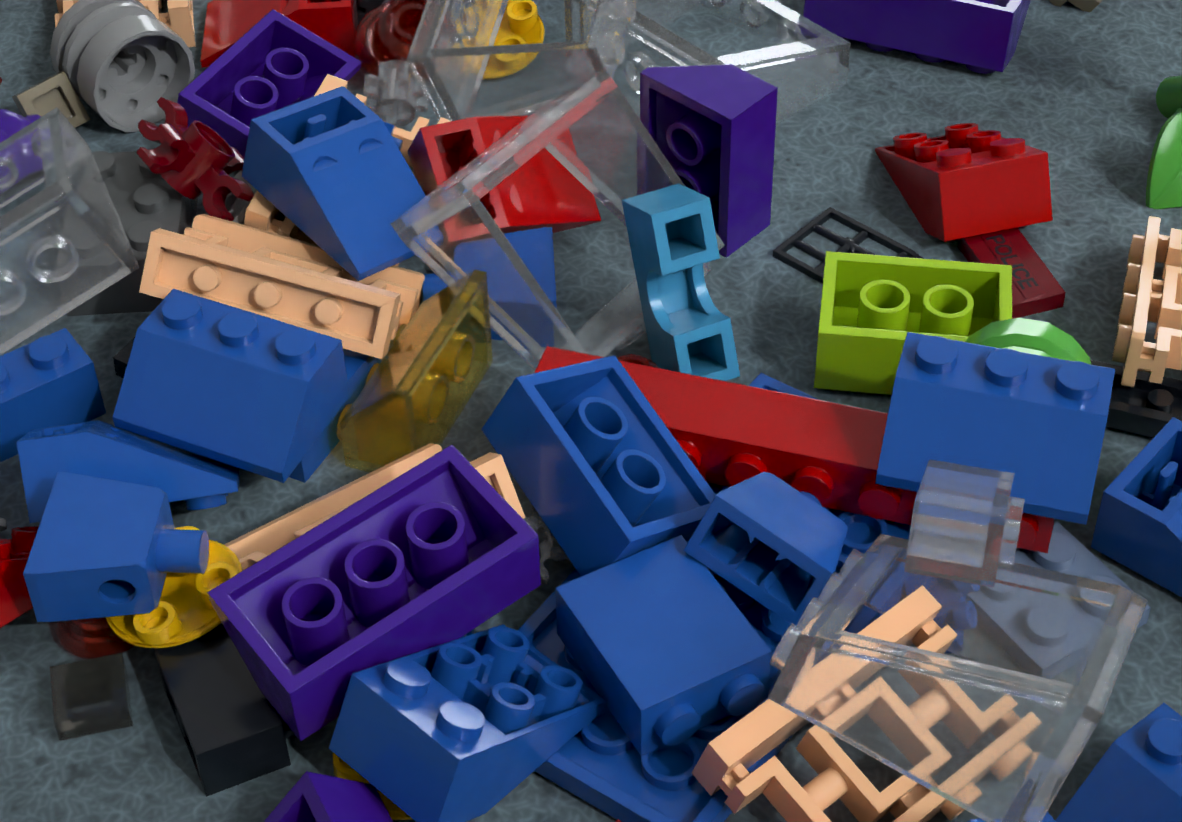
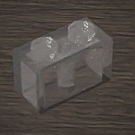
(963, 523)

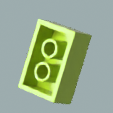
(880, 298)

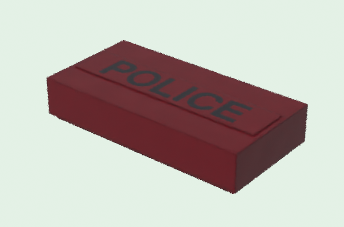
(1032, 282)

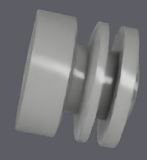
(121, 60)

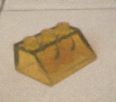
(422, 379)

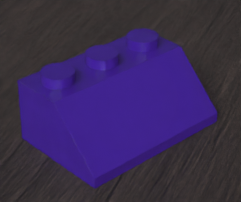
(262, 73)
(719, 140)

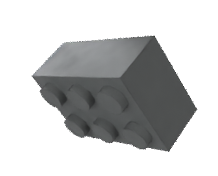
(143, 205)

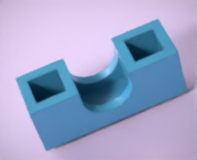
(669, 242)

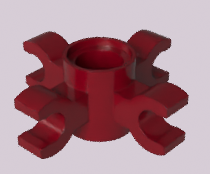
(194, 159)

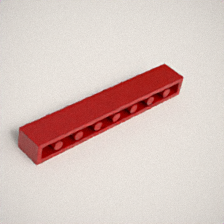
(804, 441)

